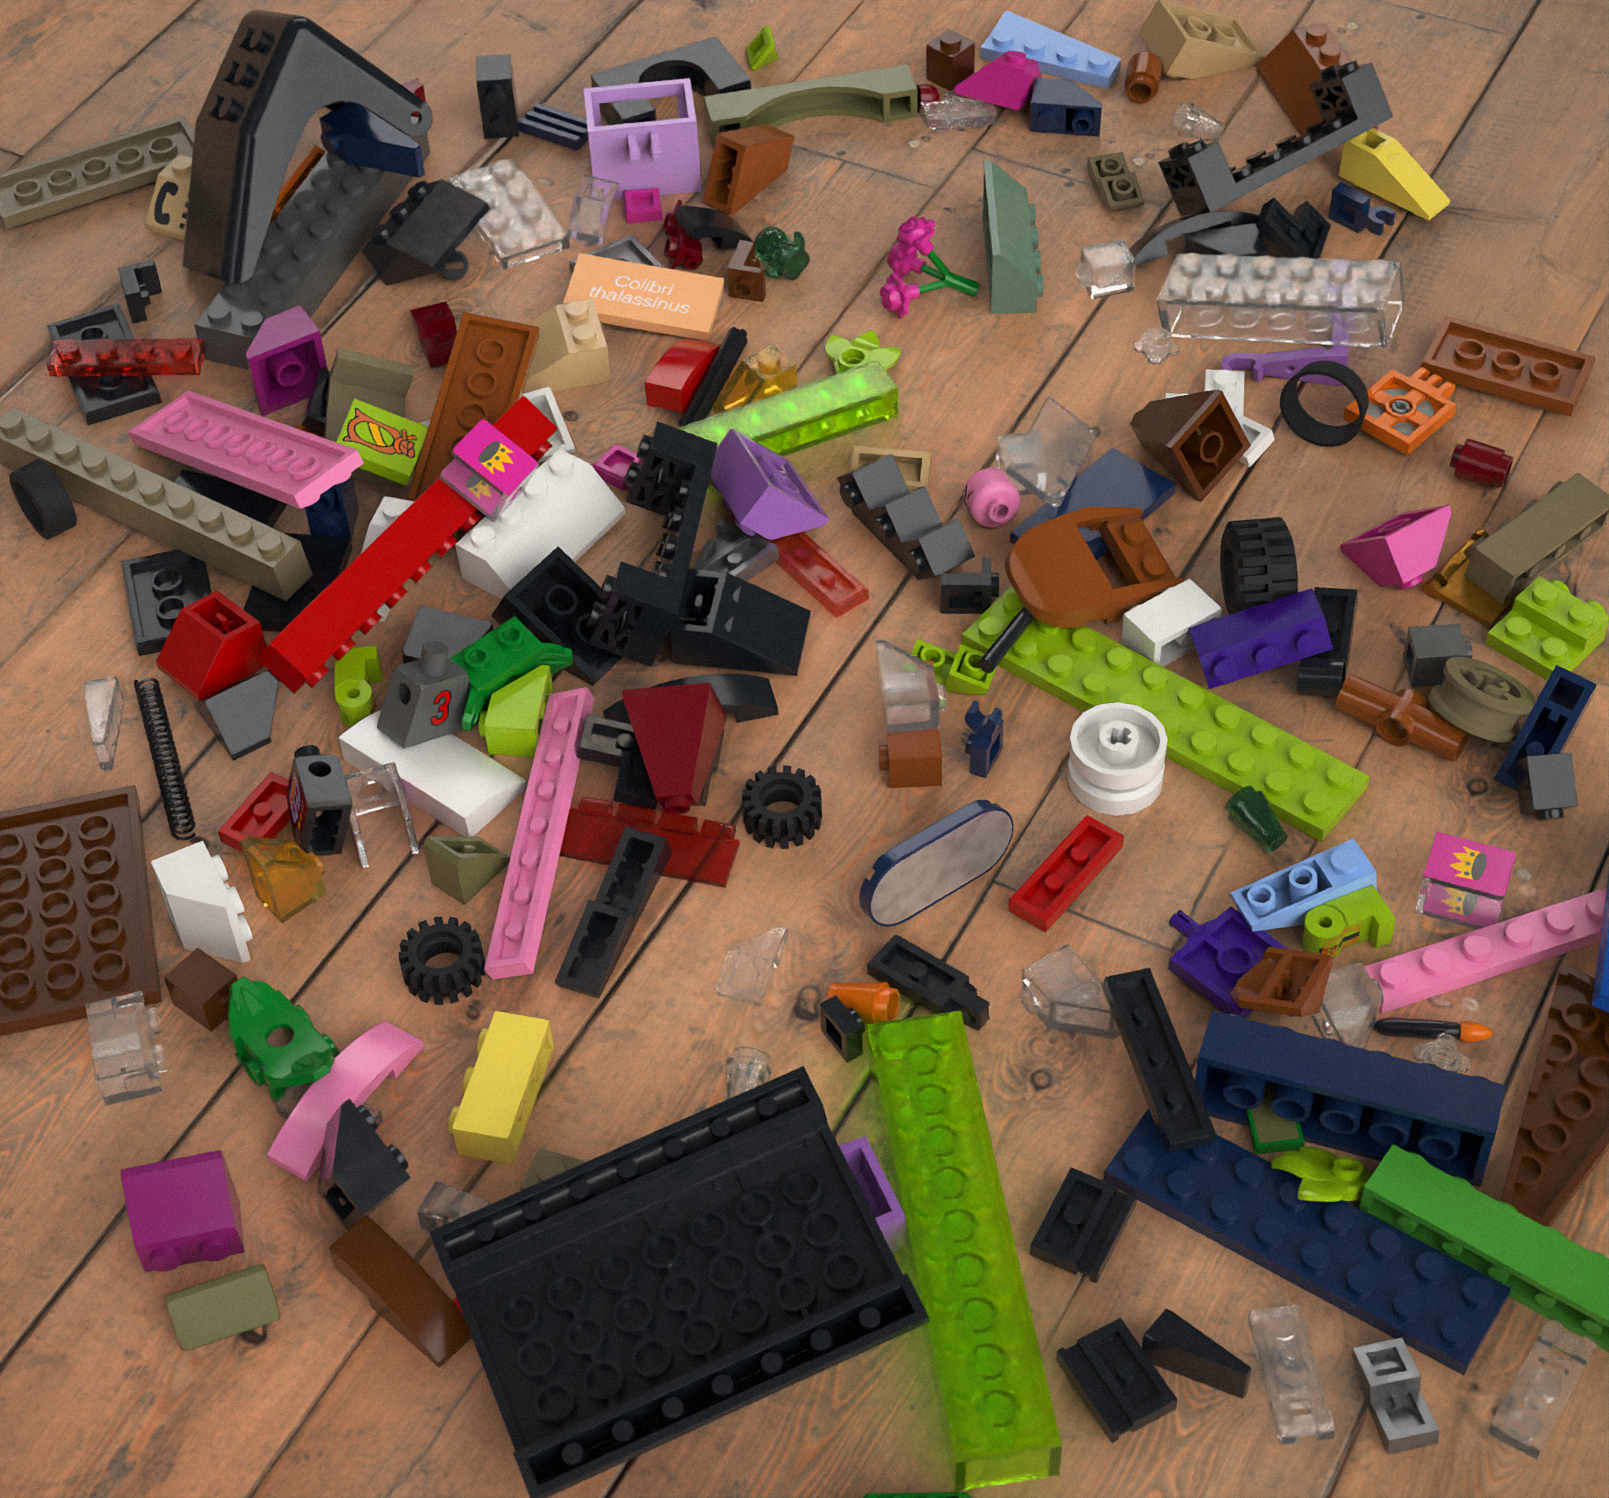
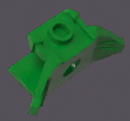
(501, 659)
(257, 1011)

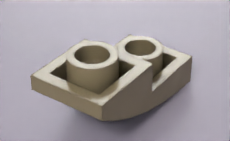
(1114, 182)

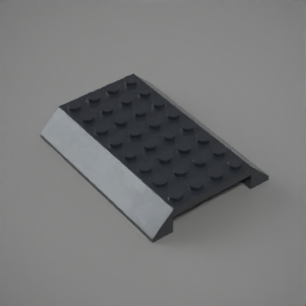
(673, 1282)

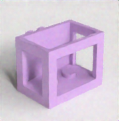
(650, 152)

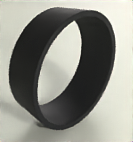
(1307, 427)

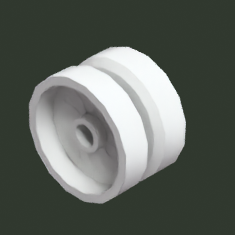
(1117, 758)

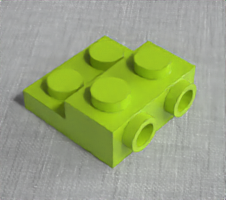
(1549, 628)

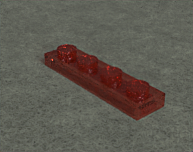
(126, 357)

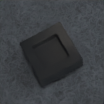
(842, 1028)

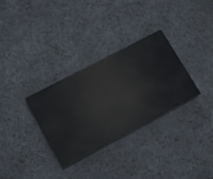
(105, 395)

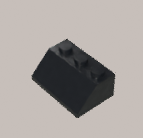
(423, 231)

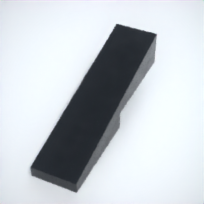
(614, 913)

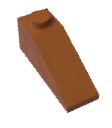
(912, 757)

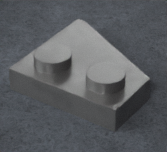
(737, 552)

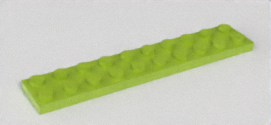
(1201, 727)

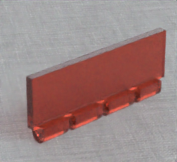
(696, 856)

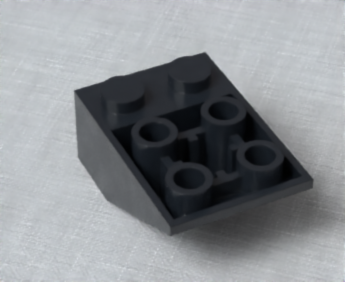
(737, 626)

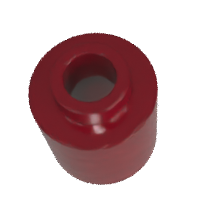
(1481, 463)

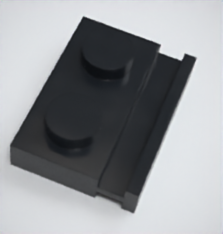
(1083, 1225)
(1116, 1380)

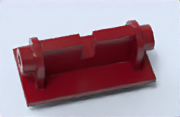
(679, 246)

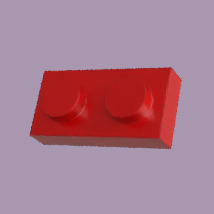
(260, 814)

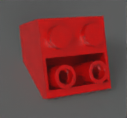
(212, 646)

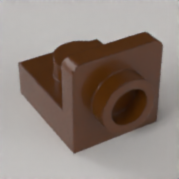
(744, 274)

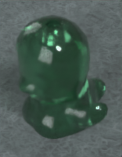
(781, 253)

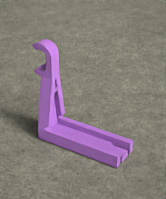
(1287, 363)

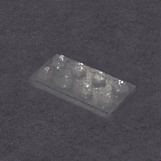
(519, 220)

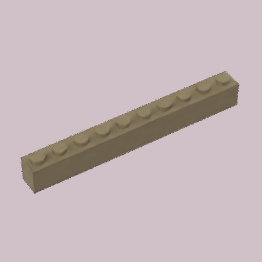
(158, 506)

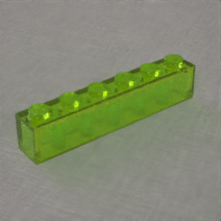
(810, 412)

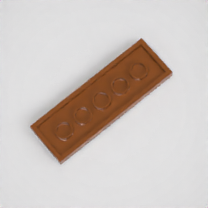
(480, 383)

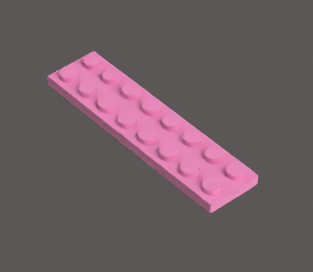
(247, 449)

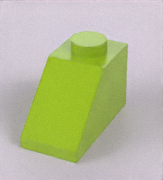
(517, 714)

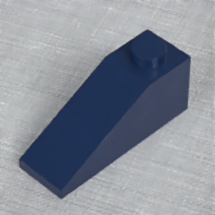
(369, 141)
(1549, 722)

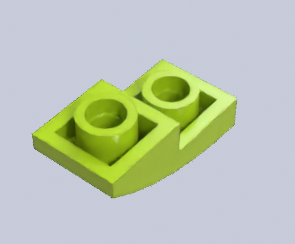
(956, 671)

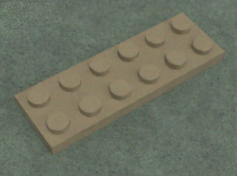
(92, 172)

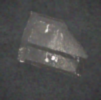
(592, 210)
(908, 690)
(1067, 995)
(1349, 1006)

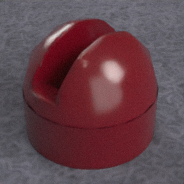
(926, 93)

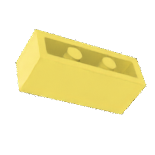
(501, 1087)

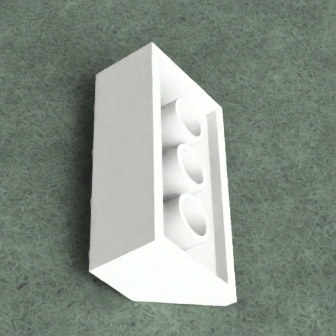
(560, 507)

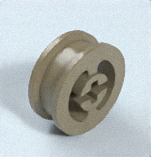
(1481, 699)

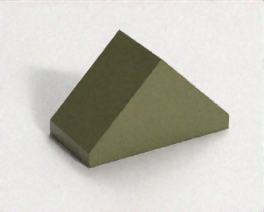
(462, 864)

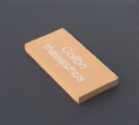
(647, 296)

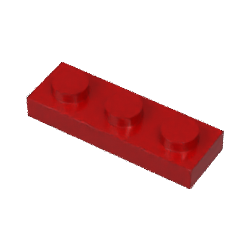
(1065, 873)

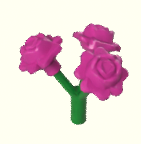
(904, 258)

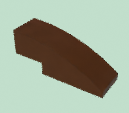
(400, 1290)

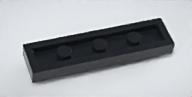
(1158, 1060)

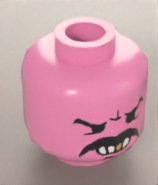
(991, 498)

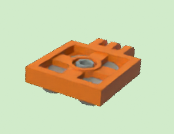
(1405, 408)

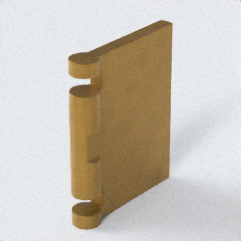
(1461, 591)

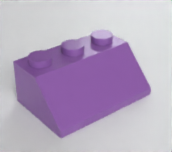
(763, 489)

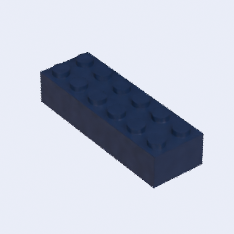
(1350, 1095)

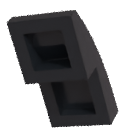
(712, 224)

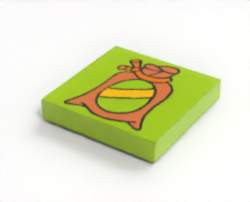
(384, 441)

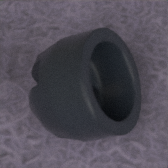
(455, 274)

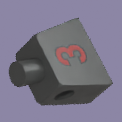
(425, 698)

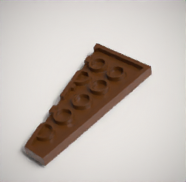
(1566, 1104)

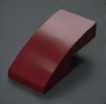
(435, 331)

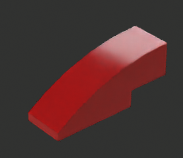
(679, 374)

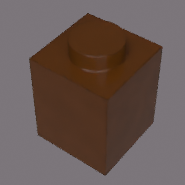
(949, 59)
(201, 988)

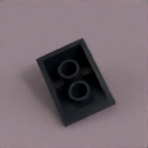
(555, 607)

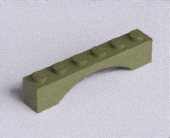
(872, 94)

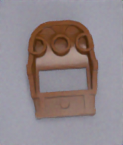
(1064, 582)

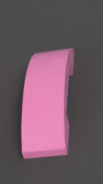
(354, 1075)

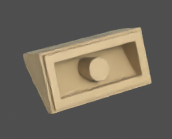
(913, 464)

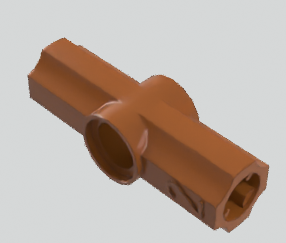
(1401, 717)

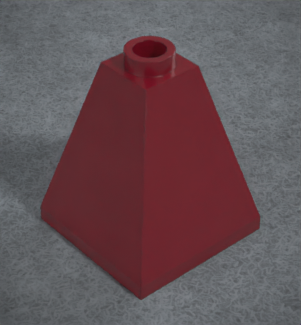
(677, 739)

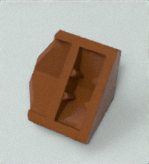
(1285, 983)

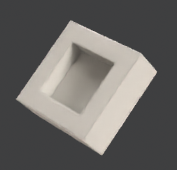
(1259, 438)

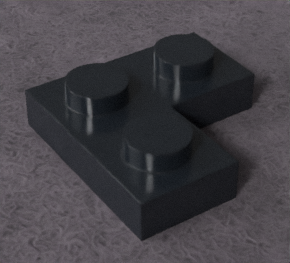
(1294, 235)
(617, 746)

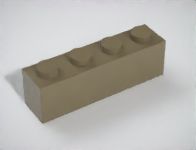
(1538, 537)

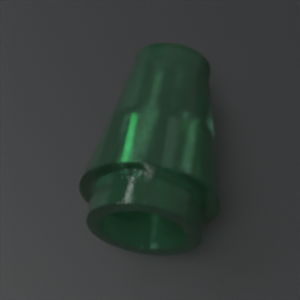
(1255, 817)

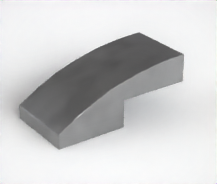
(1394, 1396)

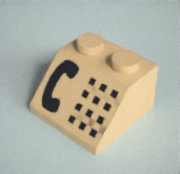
(170, 199)

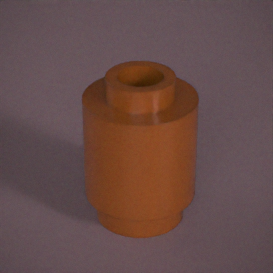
(1143, 77)

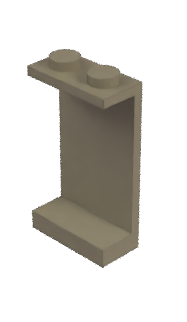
(368, 380)

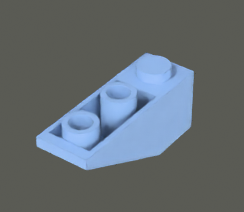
(1292, 892)

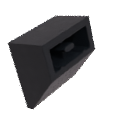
(357, 1165)

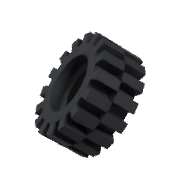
(777, 788)
(434, 941)

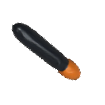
(1430, 1029)

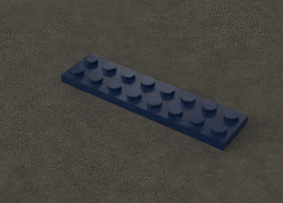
(1317, 1245)

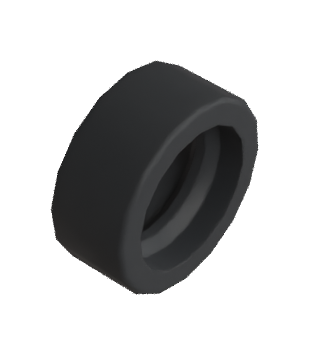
(43, 499)

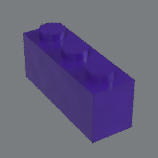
(1261, 638)

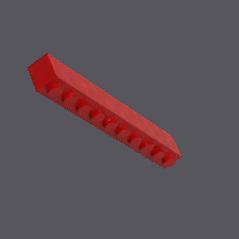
(387, 564)

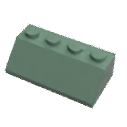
(1010, 244)

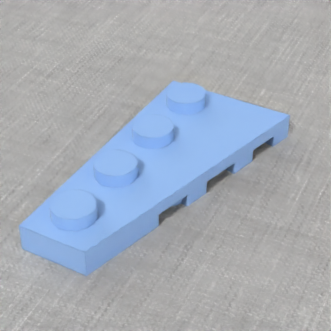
(1054, 51)

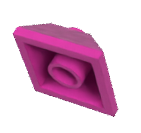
(1004, 81)
(1401, 546)

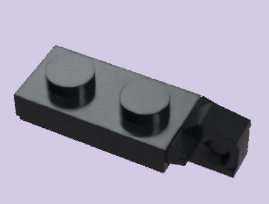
(928, 981)

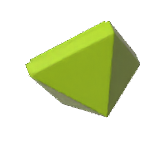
(762, 49)

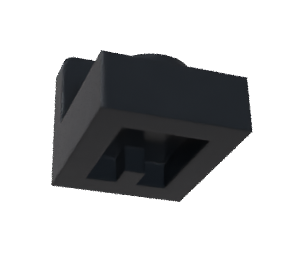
(138, 284)
(969, 591)

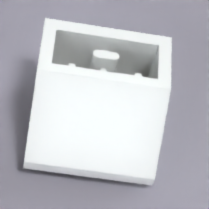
(201, 904)

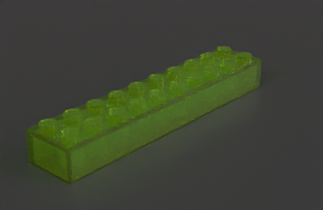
(962, 1254)

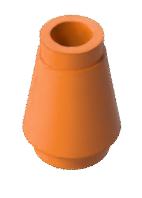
(871, 1000)

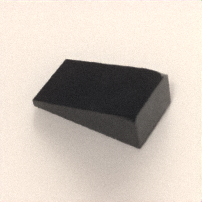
(1190, 1353)

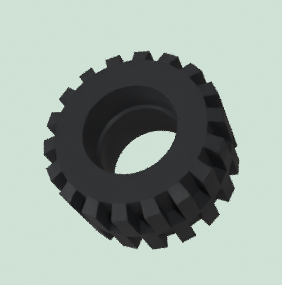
(1257, 563)

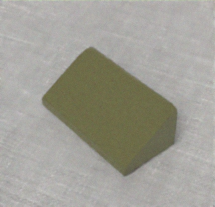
(223, 1307)

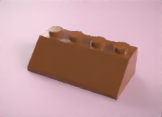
(1296, 65)

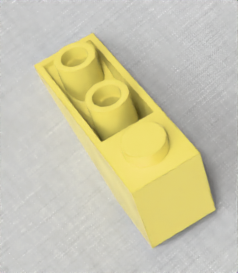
(1389, 171)

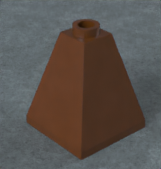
(1192, 438)

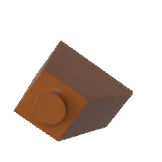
(745, 165)

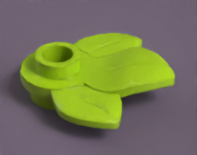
(860, 351)
(1324, 1174)

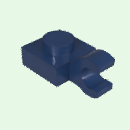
(1354, 211)
(984, 740)

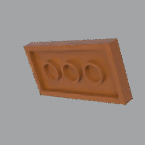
(1508, 365)

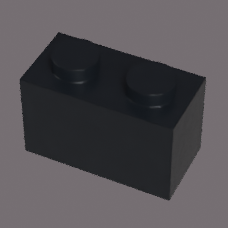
(497, 96)

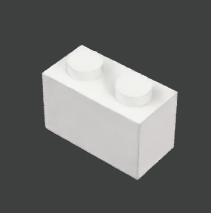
(1162, 624)

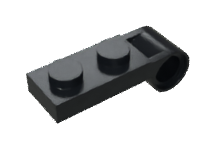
(1327, 671)

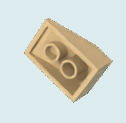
(1197, 41)
(569, 348)

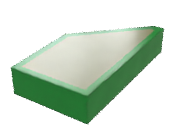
(1269, 1131)

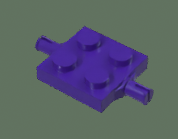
(1218, 955)

